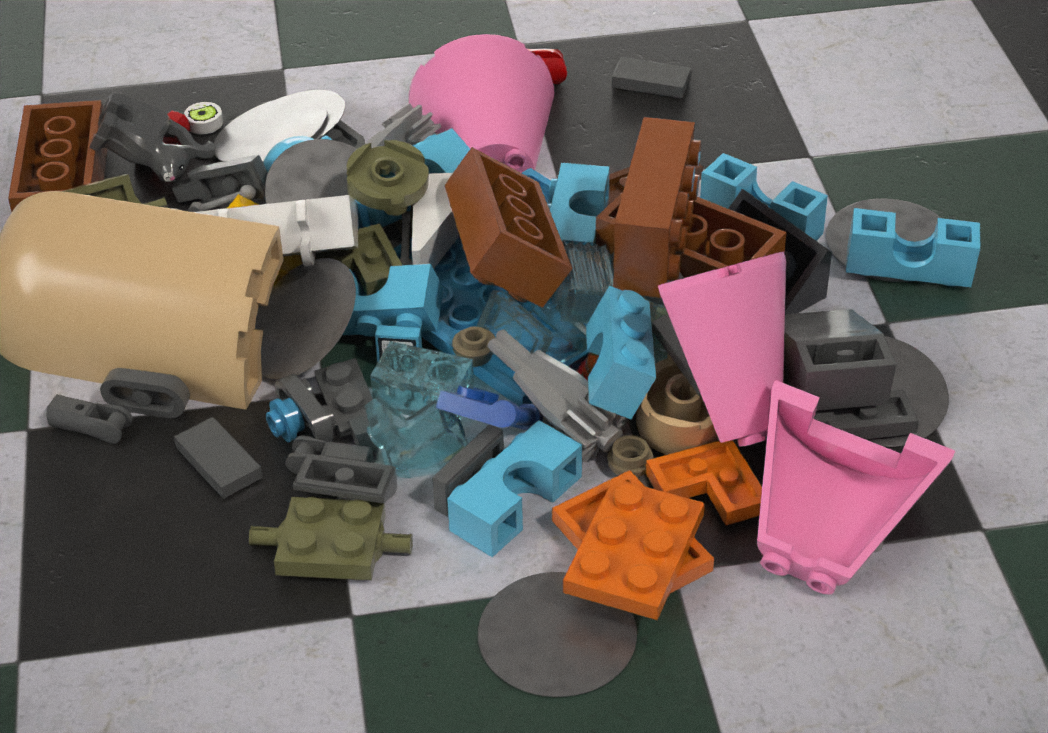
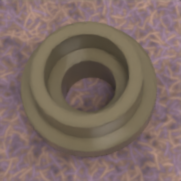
(473, 344)
(629, 454)

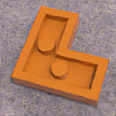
(713, 470)

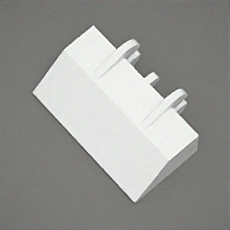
(305, 225)

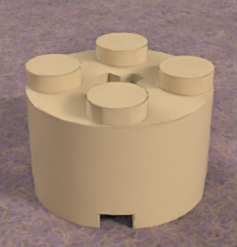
(673, 413)

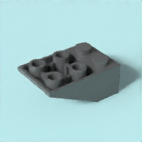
(838, 359)

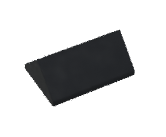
(805, 257)

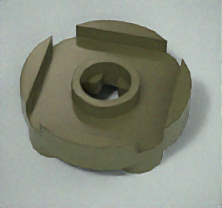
(383, 193)

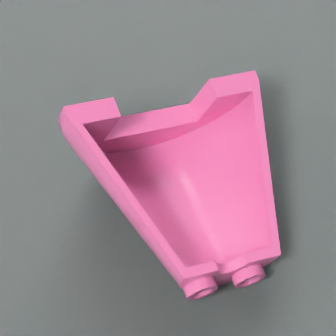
(489, 95)
(733, 340)
(833, 493)

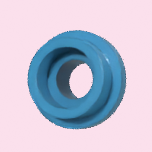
(285, 419)

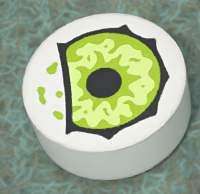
(204, 117)

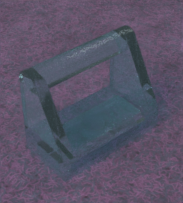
(516, 319)

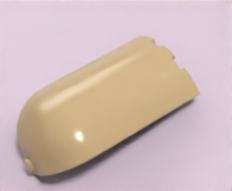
(136, 289)

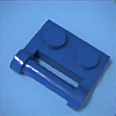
(486, 408)

